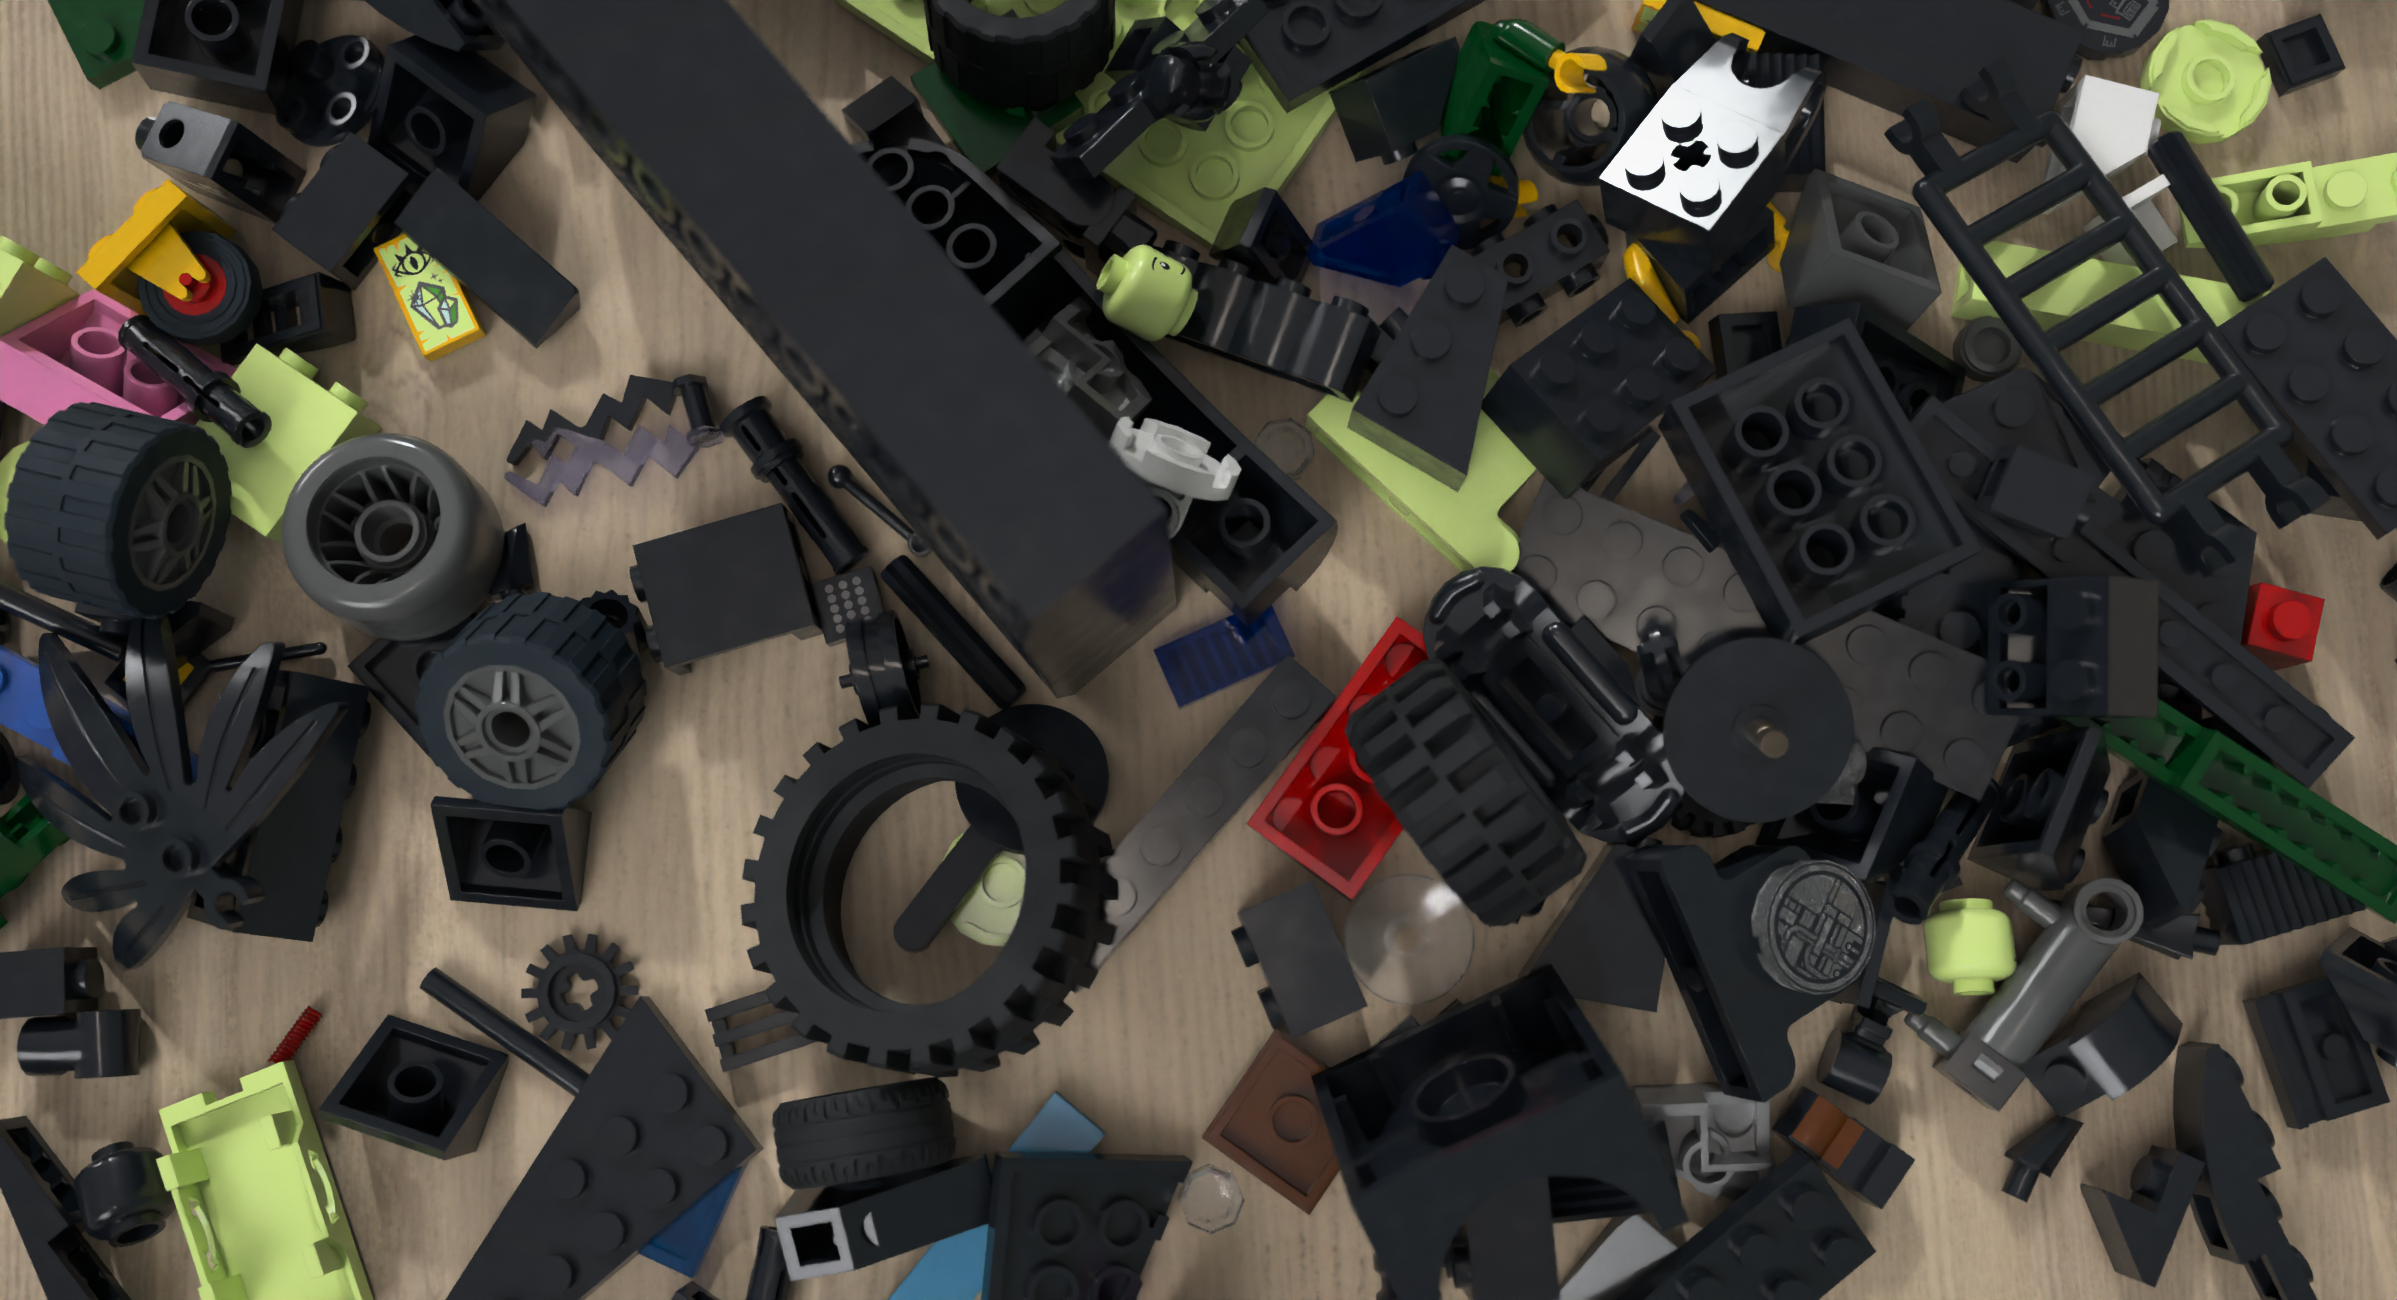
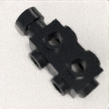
(1545, 261)

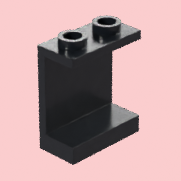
(724, 587)

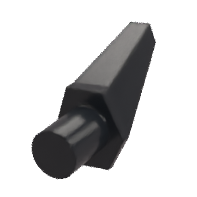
(515, 569)
(2038, 1154)

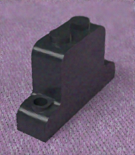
(1707, 938)

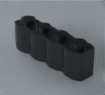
(1276, 326)

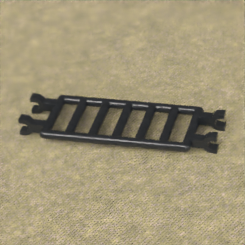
(2211, 538)

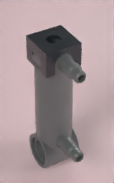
(2033, 1001)

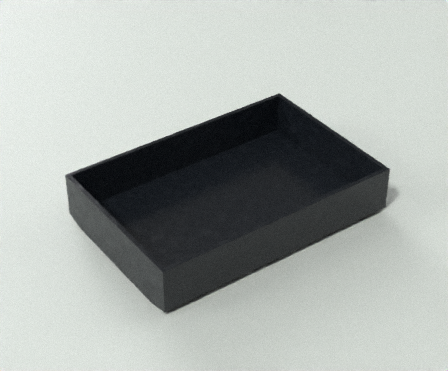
(863, 319)

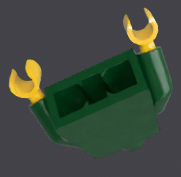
(1501, 83)

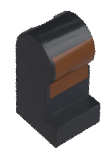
(1843, 1147)

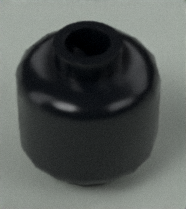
(123, 1195)

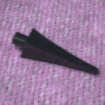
(2173, 939)

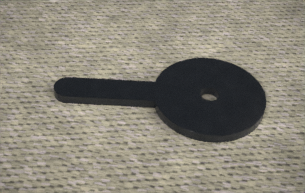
(993, 826)

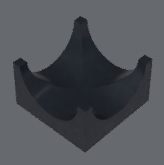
(1478, 1106)

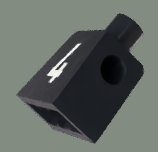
(195, 148)

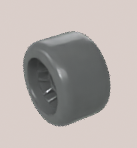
(358, 511)

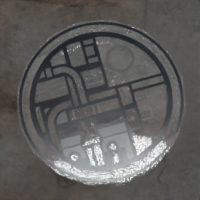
(1814, 926)

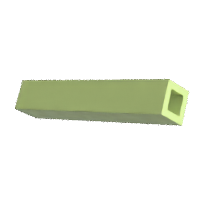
(2086, 285)

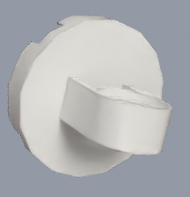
(1174, 465)

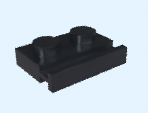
(2314, 1054)

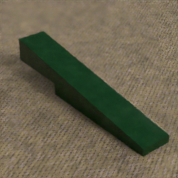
(2257, 802)

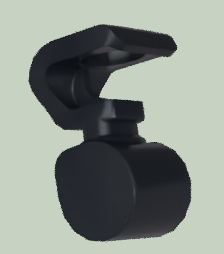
(1856, 1058)

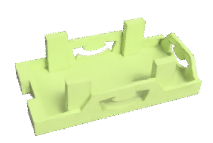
(260, 1194)

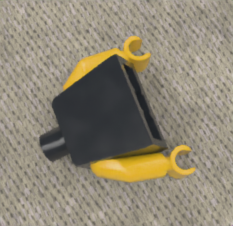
(1687, 290)

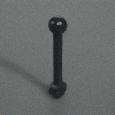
(841, 477)

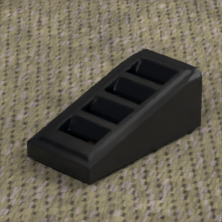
(324, 317)

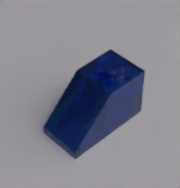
(1388, 235)

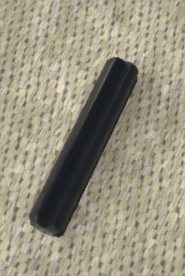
(2210, 216)
(953, 632)

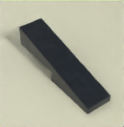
(49, 1218)

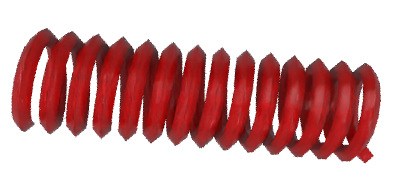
(299, 1036)

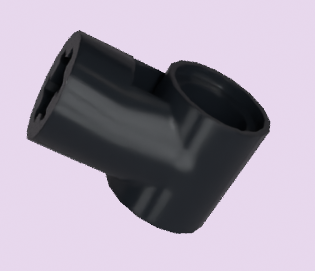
(90, 1045)

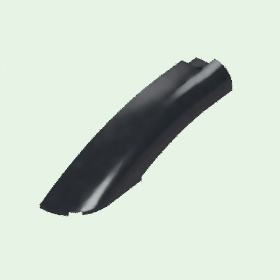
(1236, 547)

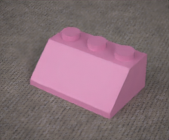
(77, 358)

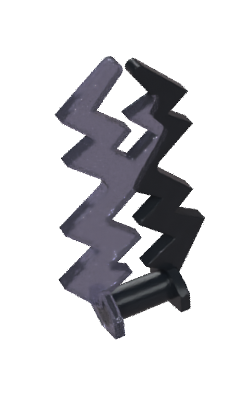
(592, 449)

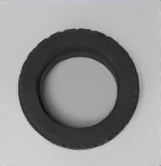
(863, 1133)

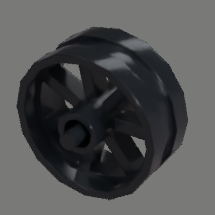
(882, 666)

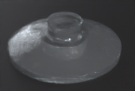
(1443, 933)

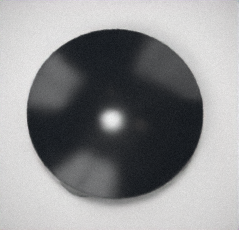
(330, 89)

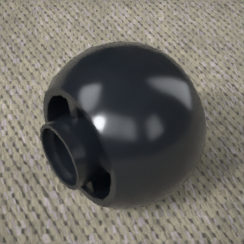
(1629, 99)

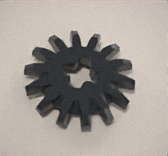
(556, 982)

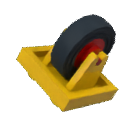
(178, 269)

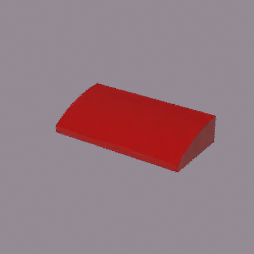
(1324, 802)

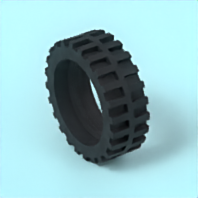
(807, 863)

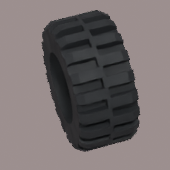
(1464, 794)

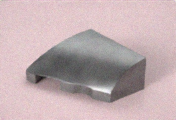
(1089, 369)
(1712, 1136)

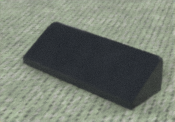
(488, 258)

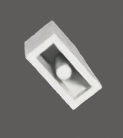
(2110, 122)

